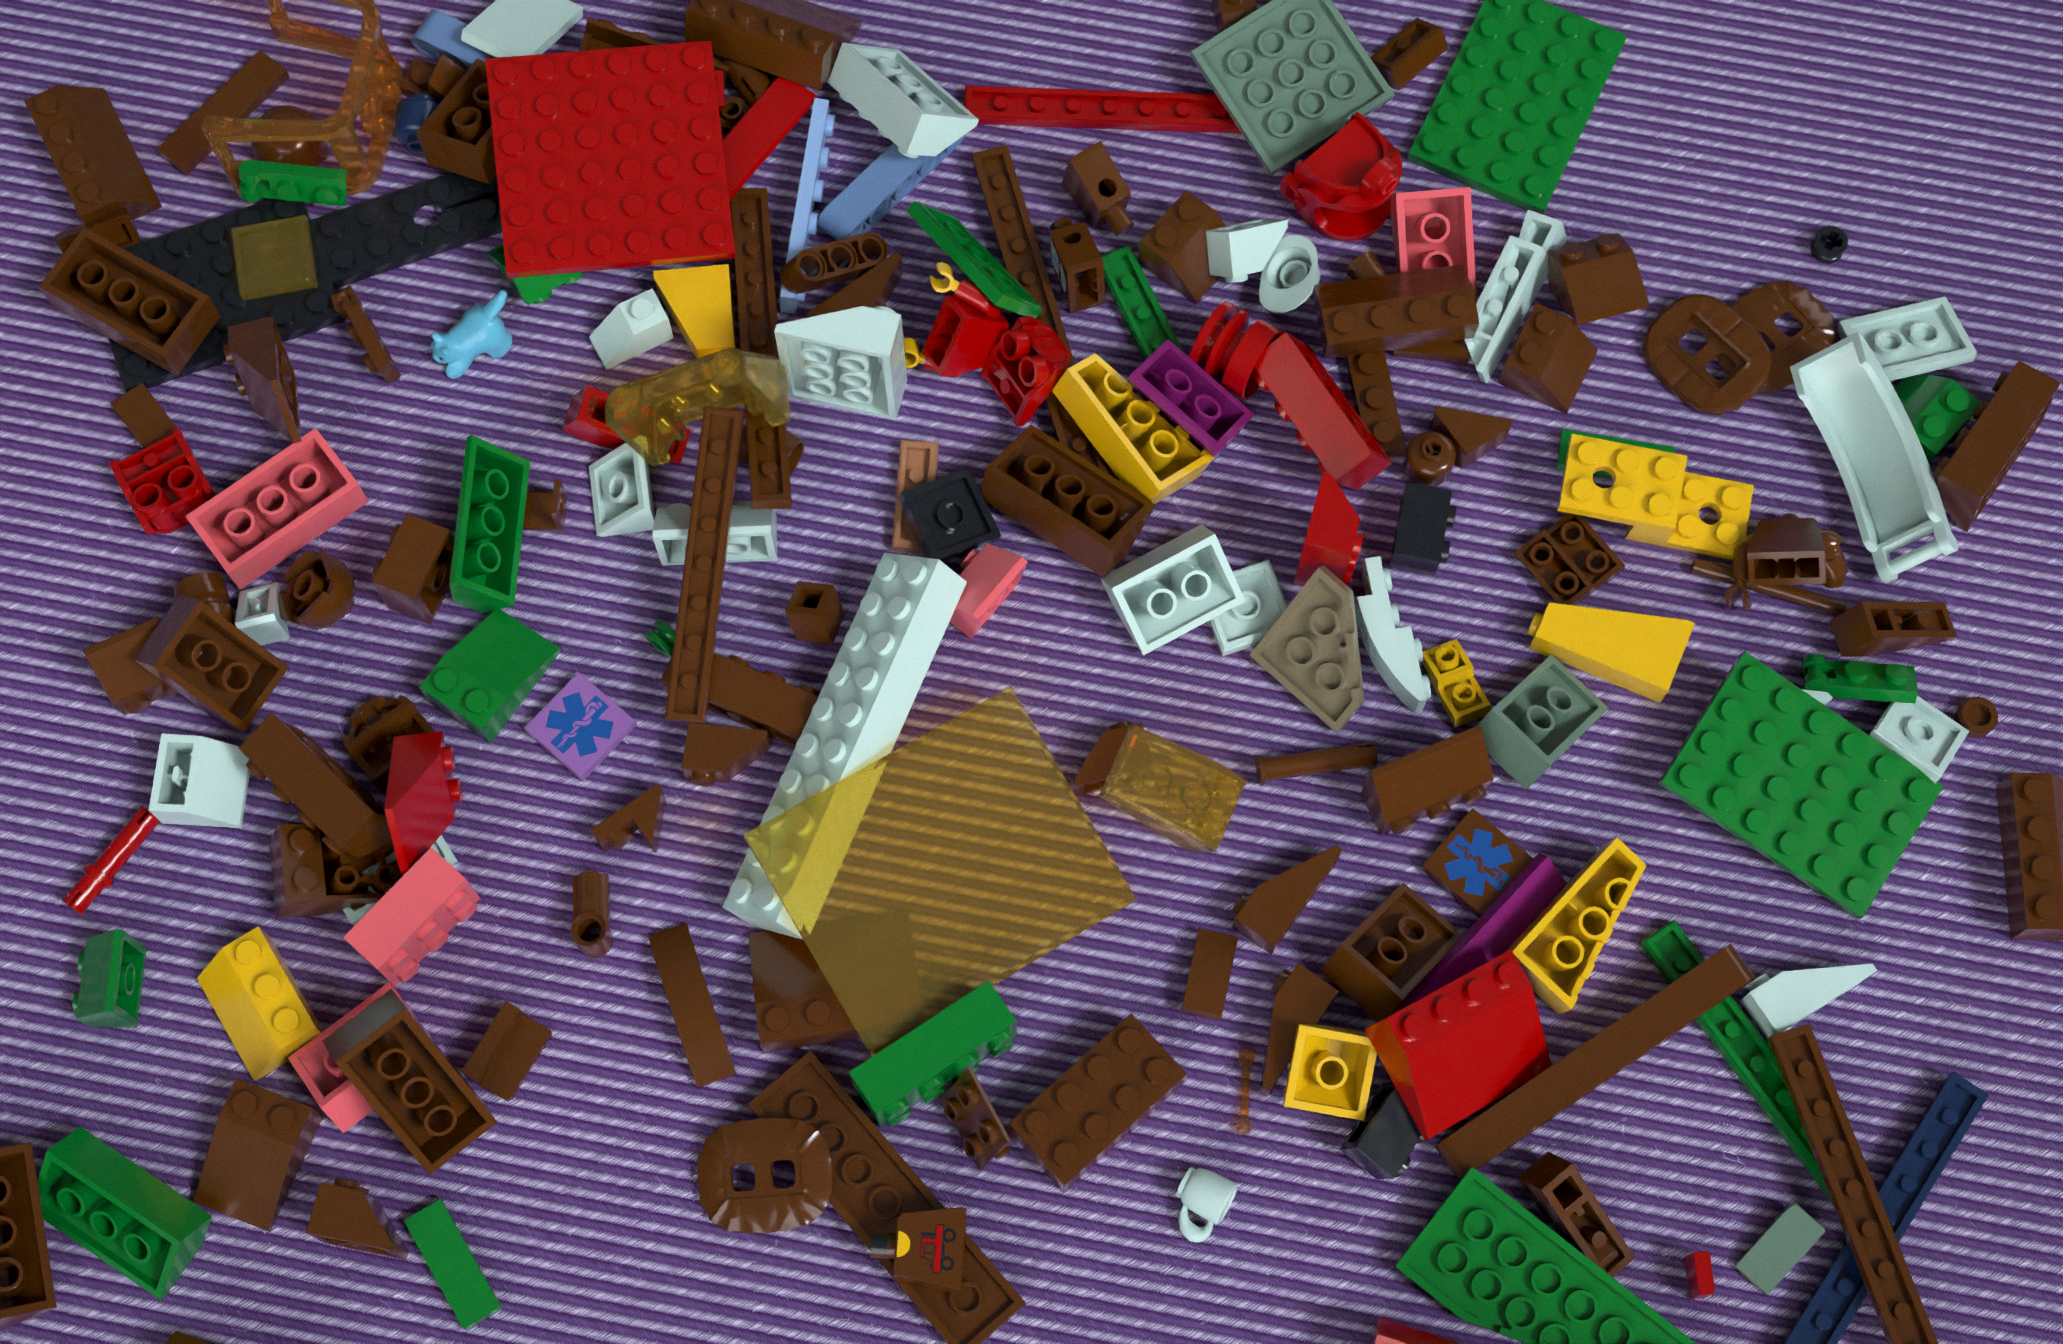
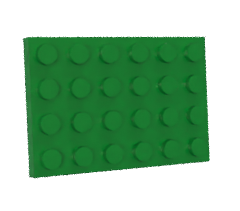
(1517, 100)
(1800, 785)

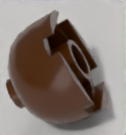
(290, 152)
(318, 591)

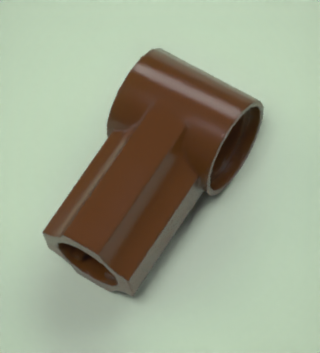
(592, 911)

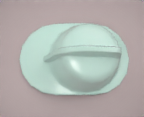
(1289, 274)

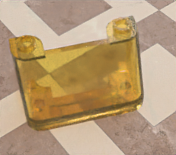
(655, 408)

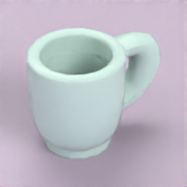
(1206, 1196)

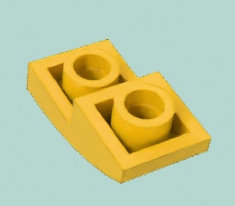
(1455, 683)

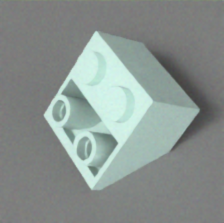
(199, 782)

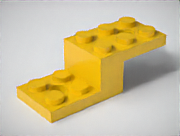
(1654, 496)

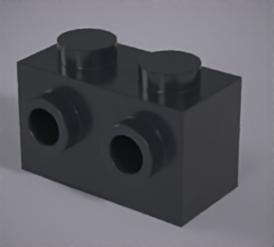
(1421, 529)
(1385, 1136)

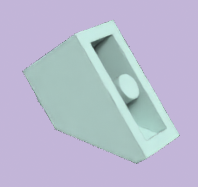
(1243, 247)
(631, 329)

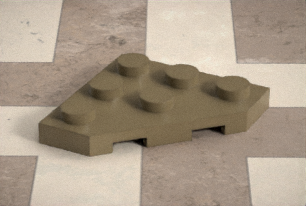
(1317, 650)

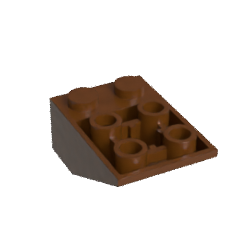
(312, 877)

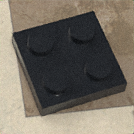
(949, 516)

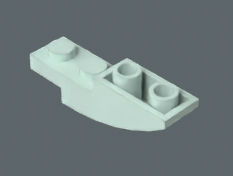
(1390, 648)

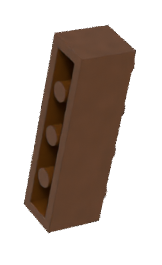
(757, 698)

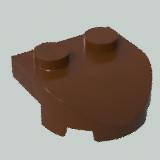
(374, 730)

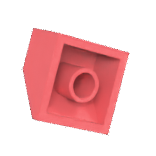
(989, 579)

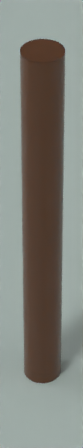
(1783, 592)

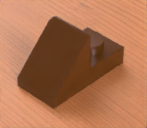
(431, 78)
(640, 814)

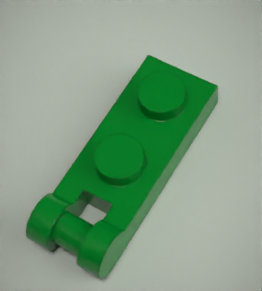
(292, 183)
(1860, 679)

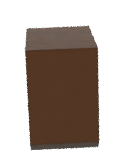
(1470, 432)

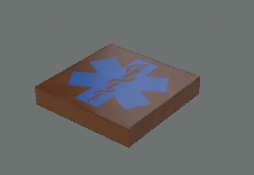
(1476, 863)

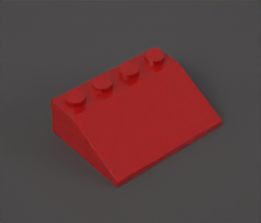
(1463, 1044)

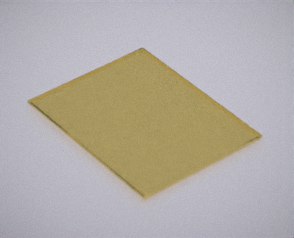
(939, 869)

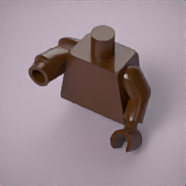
(1786, 553)

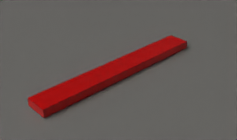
(1098, 109)

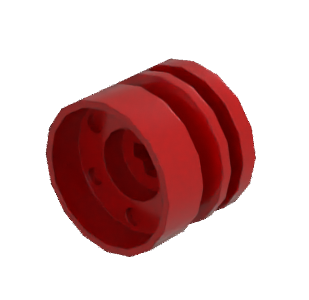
(1228, 347)

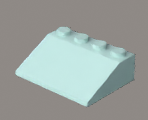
(846, 359)

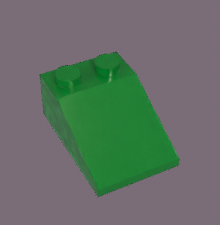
(489, 673)

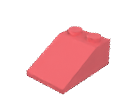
(1433, 230)

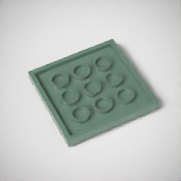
(1291, 77)

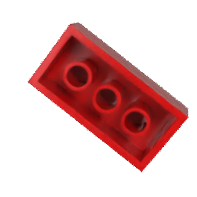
(1320, 412)

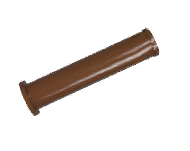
(1315, 762)

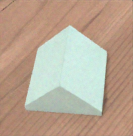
(622, 493)

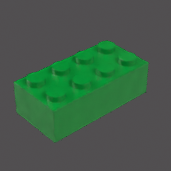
(934, 1055)

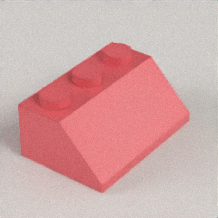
(325, 1079)

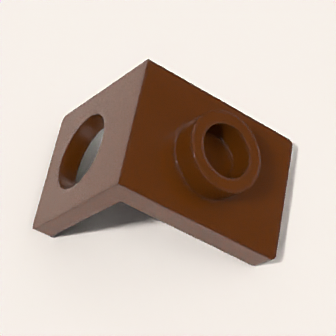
(546, 510)

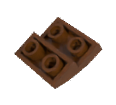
(1570, 560)

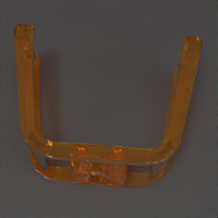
(369, 92)

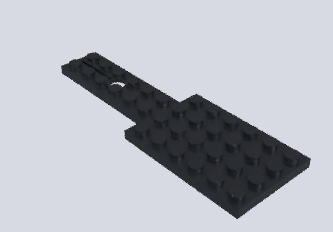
(346, 249)

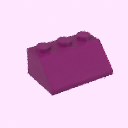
(1190, 398)

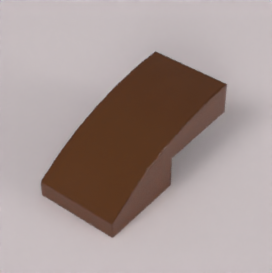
(1209, 974)

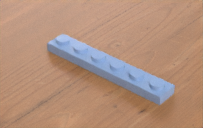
(809, 192)

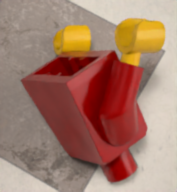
(962, 331)

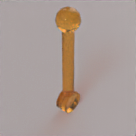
(1245, 1058)

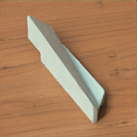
(1512, 289)

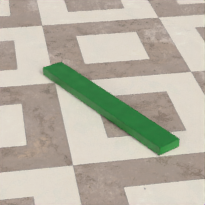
(1737, 1043)

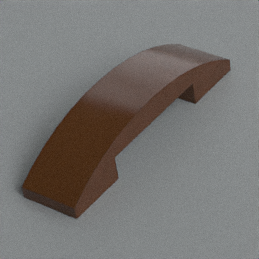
(691, 1005)

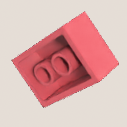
(413, 918)

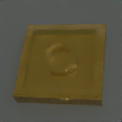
(274, 257)

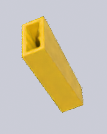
(1613, 645)

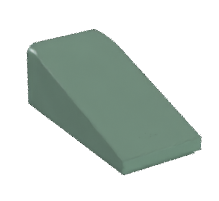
(1779, 1248)

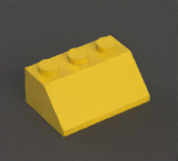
(258, 1002)

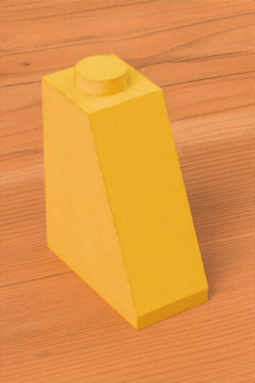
(700, 306)

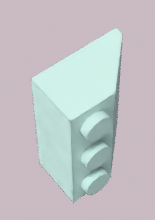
(750, 535)
(1173, 589)

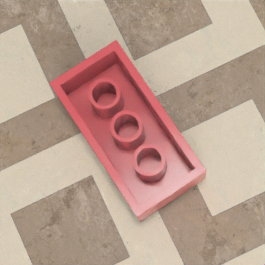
(277, 508)

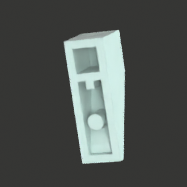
(1796, 994)

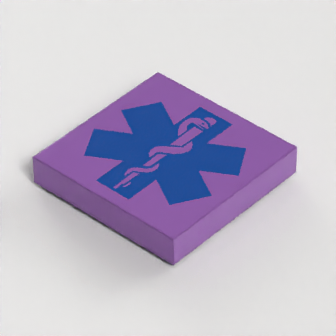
(580, 726)

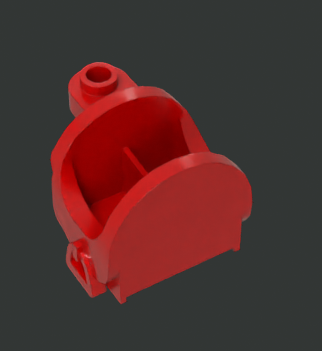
(1346, 182)

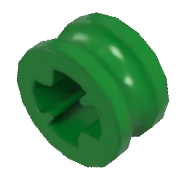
(662, 638)

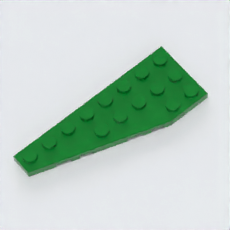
(1520, 1277)

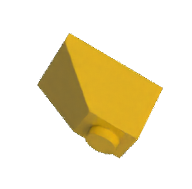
(1330, 1071)

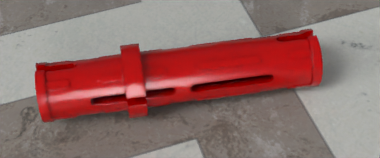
(110, 861)

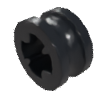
(1840, 244)

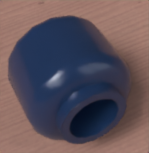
(410, 116)

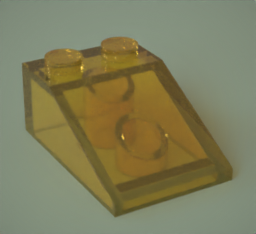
(1173, 790)

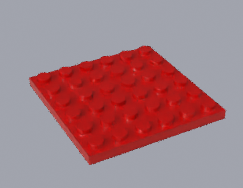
(609, 159)

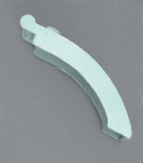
(1875, 454)

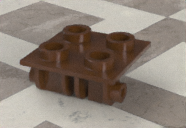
(975, 1120)

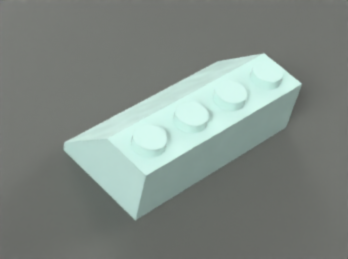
(899, 99)

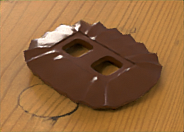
(1766, 305)
(1726, 334)
(761, 1144)

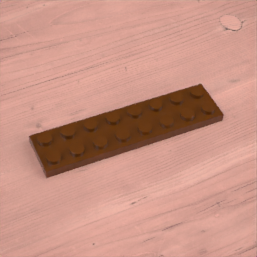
(875, 1186)

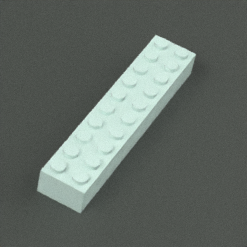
(858, 705)

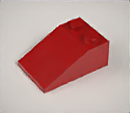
(420, 794)

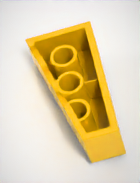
(1128, 431)
(1570, 932)

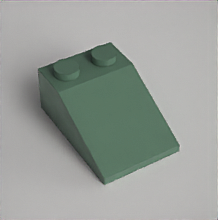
(1539, 721)

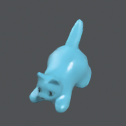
(477, 333)

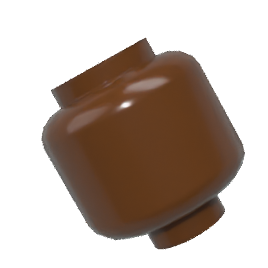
(1429, 458)

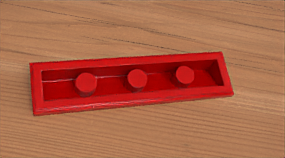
(763, 129)

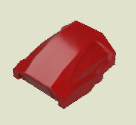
(1026, 366)
(163, 483)

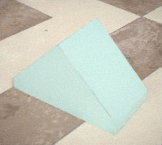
(260, 615)

